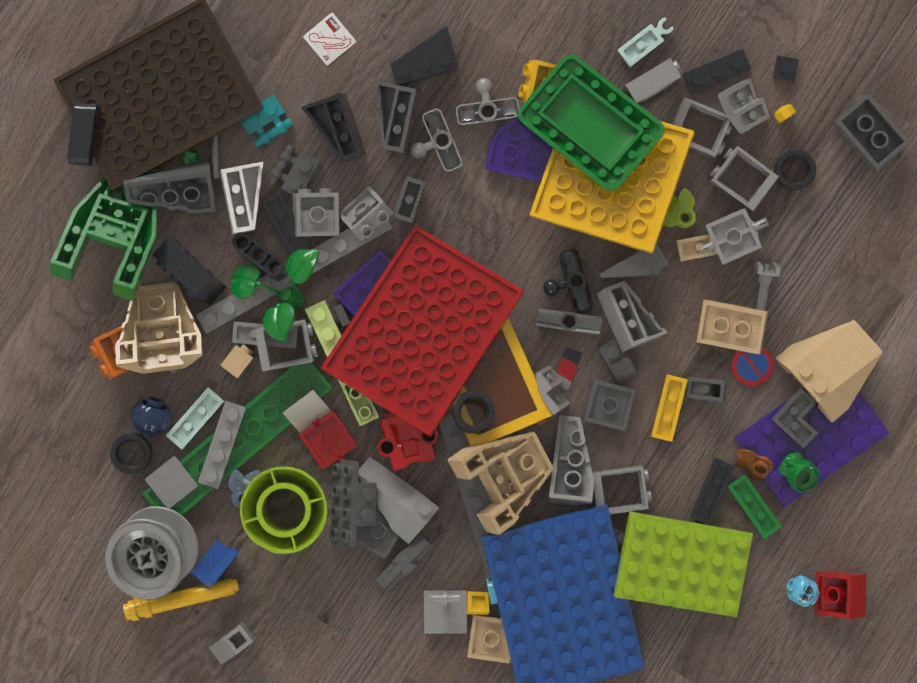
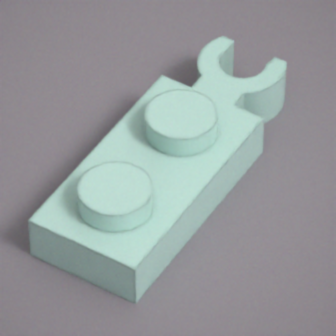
(643, 43)

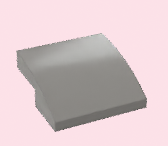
(743, 106)
(547, 383)

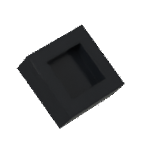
(785, 68)

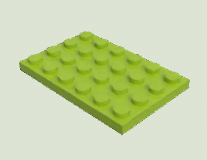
(683, 564)

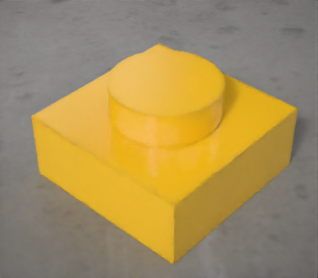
(477, 603)

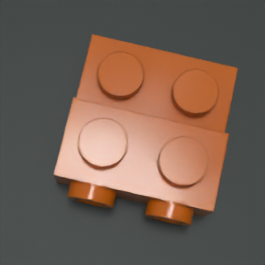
(104, 349)

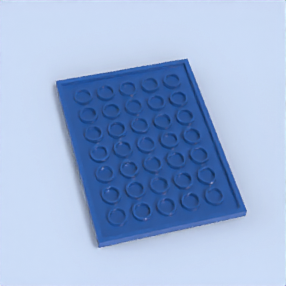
(558, 599)

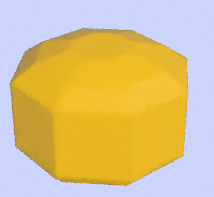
(784, 112)

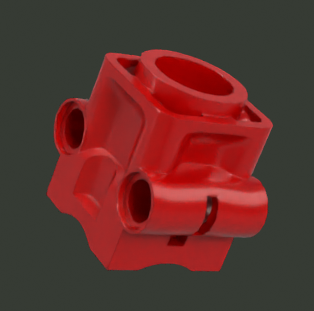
(407, 442)

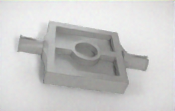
(733, 236)

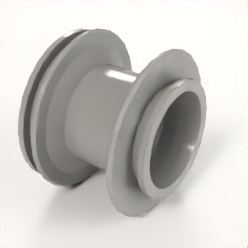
(129, 551)

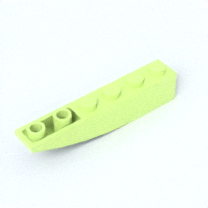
(329, 335)

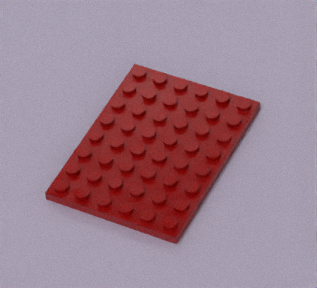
(422, 330)

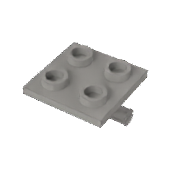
(445, 611)

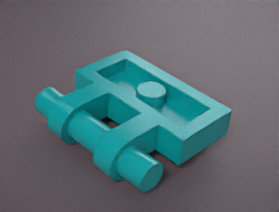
(271, 113)

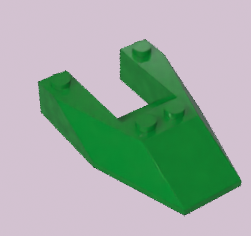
(113, 221)

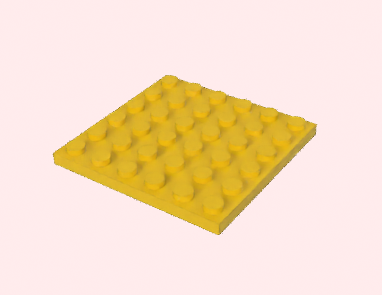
(627, 215)

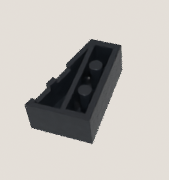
(427, 60)

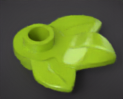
(682, 205)

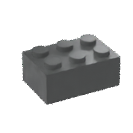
(870, 132)

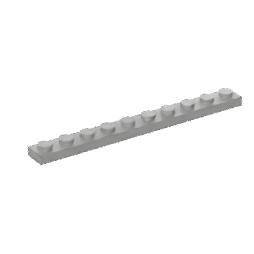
(328, 253)

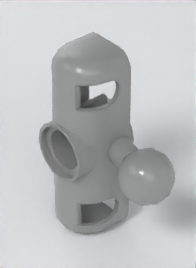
(484, 87)
(446, 152)

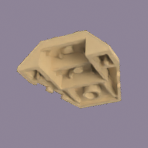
(158, 331)
(832, 366)

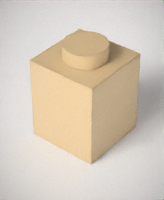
(238, 360)

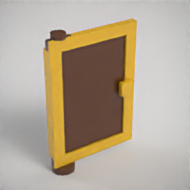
(510, 385)

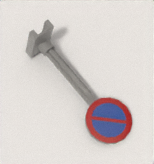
(750, 367)

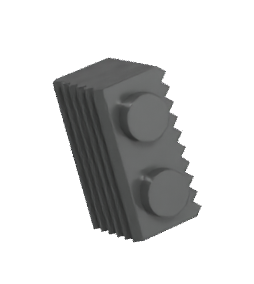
(409, 199)

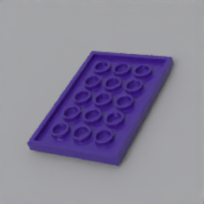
(828, 450)

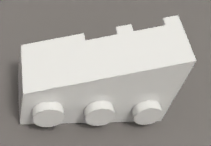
(241, 194)

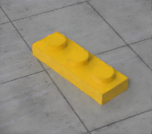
(669, 408)

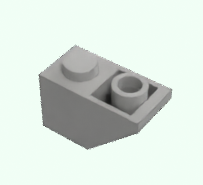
(232, 643)

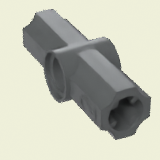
(554, 320)
(404, 562)

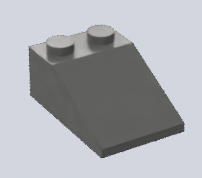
(638, 265)

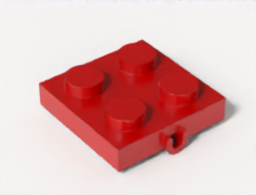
(328, 440)

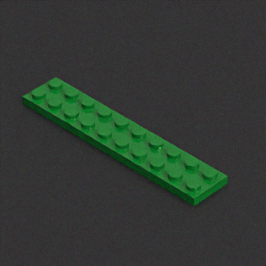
(260, 424)

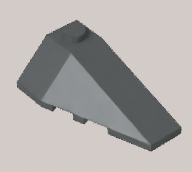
(176, 188)

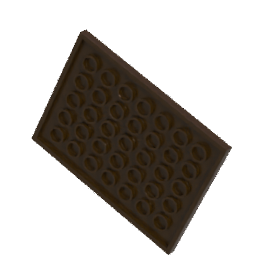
(161, 93)

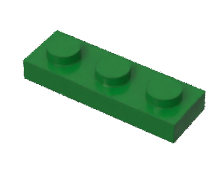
(754, 506)

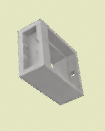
(653, 81)
(724, 129)
(761, 191)
(264, 353)
(642, 479)

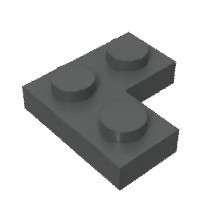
(791, 419)

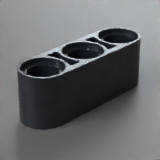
(83, 134)
(253, 249)

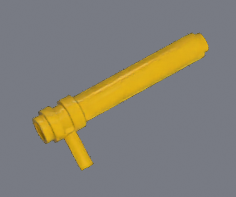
(148, 607)

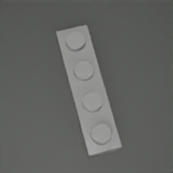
(222, 444)

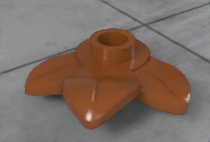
(757, 465)

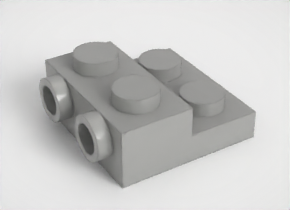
(316, 212)
(365, 213)

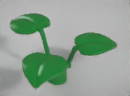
(280, 319)

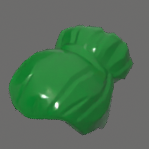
(800, 473)

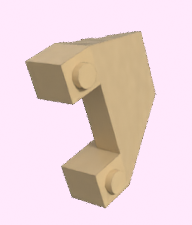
(510, 473)

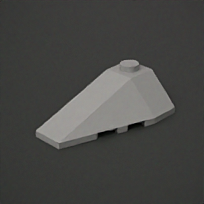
(572, 473)
(399, 502)

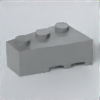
(628, 317)

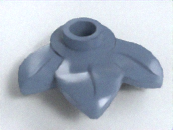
(238, 484)

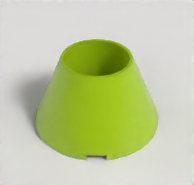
(268, 533)

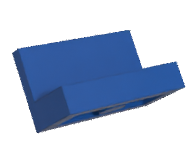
(214, 563)

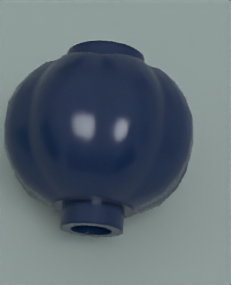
(151, 417)

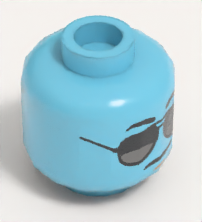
(802, 591)

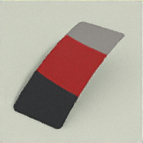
(568, 367)

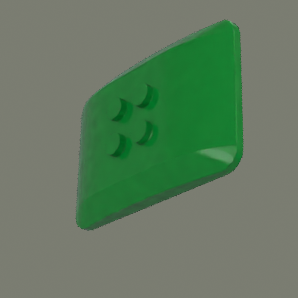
(591, 122)

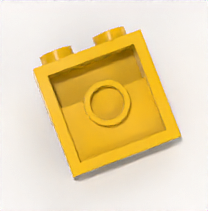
(535, 74)

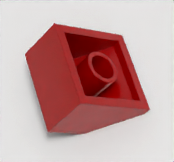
(841, 594)

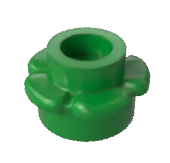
(190, 157)

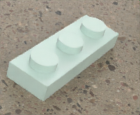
(195, 418)

